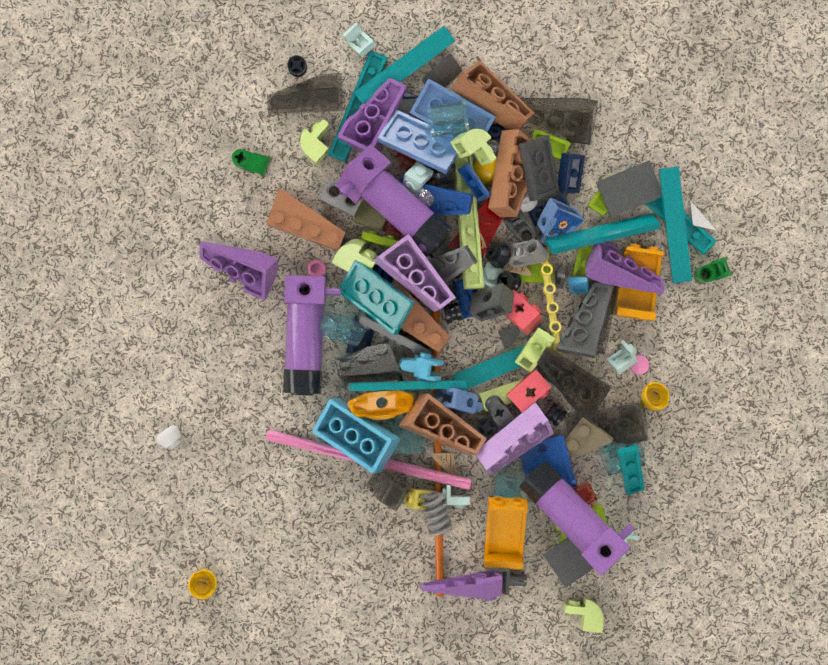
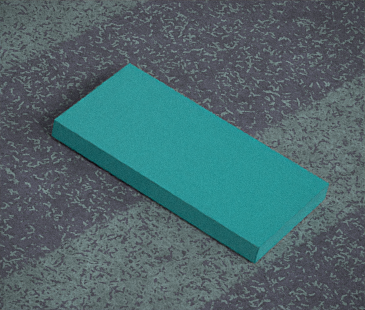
(376, 297)

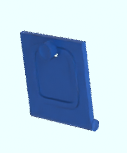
(555, 453)

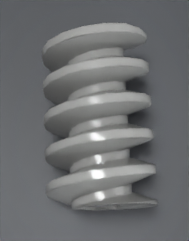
(437, 511)

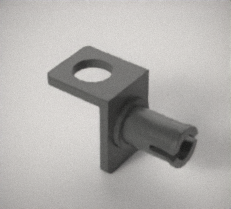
(509, 579)

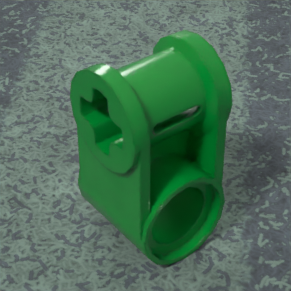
(254, 162)
(716, 270)

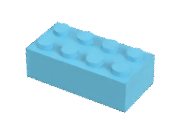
(355, 436)

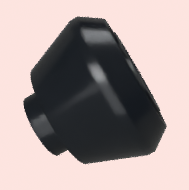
(445, 178)
(498, 254)

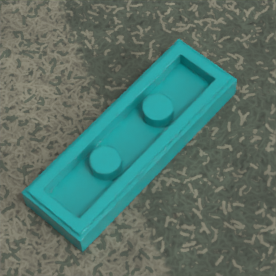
(631, 470)

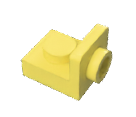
(413, 498)

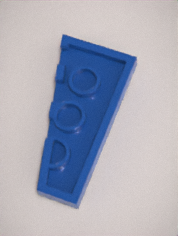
(448, 200)

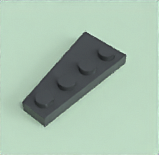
(452, 263)
(586, 329)
(401, 339)

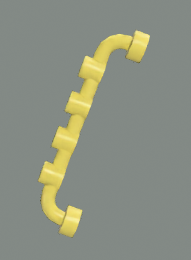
(550, 301)

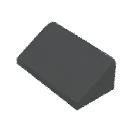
(444, 71)

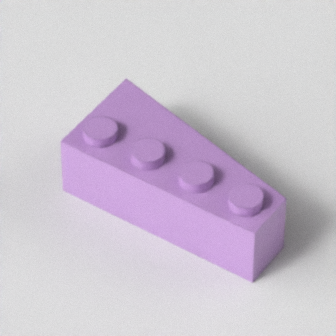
(413, 271)
(515, 439)

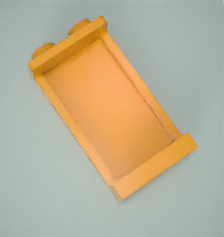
(639, 303)
(505, 532)

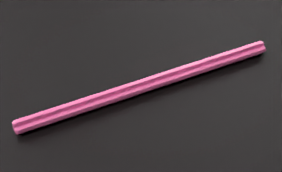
(392, 465)

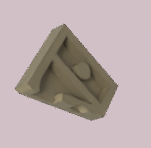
(586, 438)

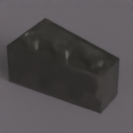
(369, 365)

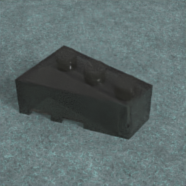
(388, 489)

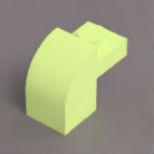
(474, 142)
(310, 143)
(352, 251)
(533, 349)
(592, 616)

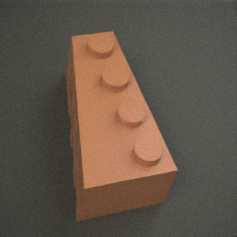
(489, 93)
(509, 178)
(301, 221)
(423, 325)
(441, 425)

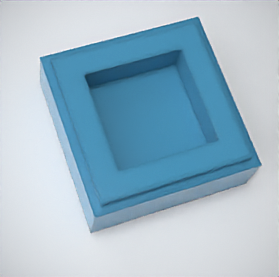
(579, 285)

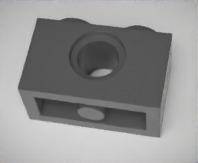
(491, 302)

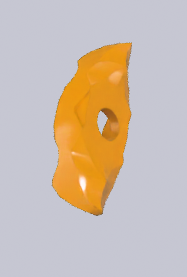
(397, 403)

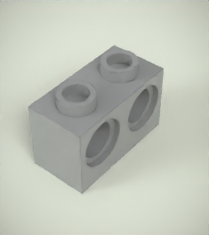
(340, 201)

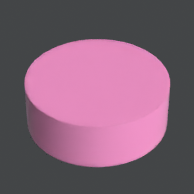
(316, 268)
(641, 366)

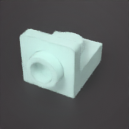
(490, 275)

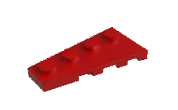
(488, 226)

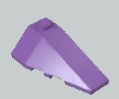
(372, 117)
(249, 267)
(613, 268)
(476, 585)

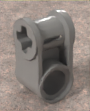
(527, 253)

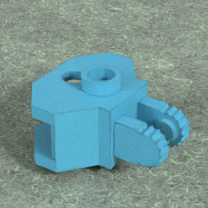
(421, 366)

